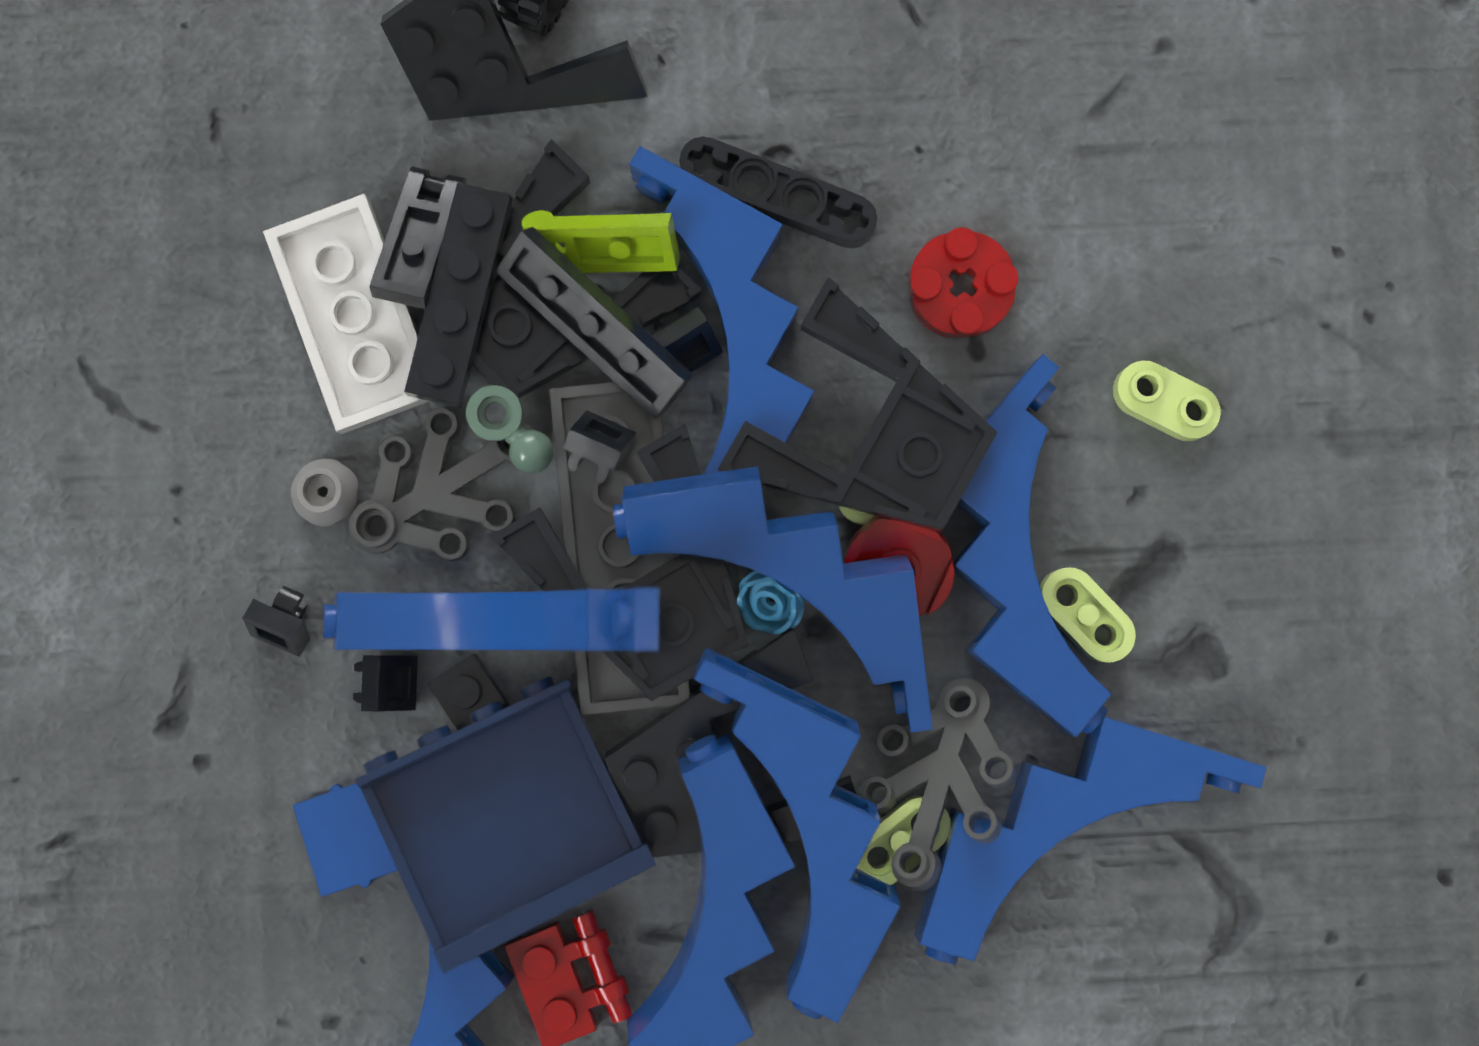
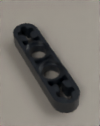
(781, 184)

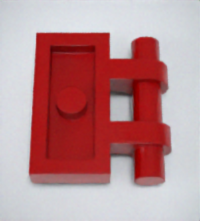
(552, 984)

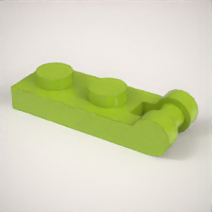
(611, 241)

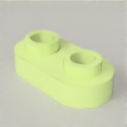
(1168, 401)
(1086, 613)
(894, 832)

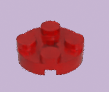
(962, 253)
(926, 551)

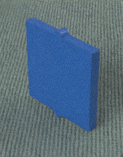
(342, 839)

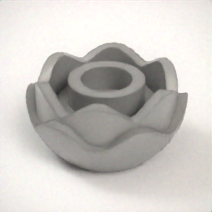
(341, 495)

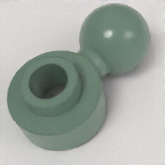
(529, 449)

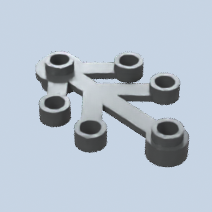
(431, 493)
(942, 772)

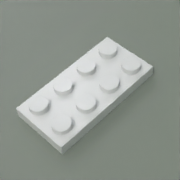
(353, 341)

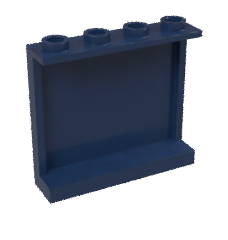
(502, 822)

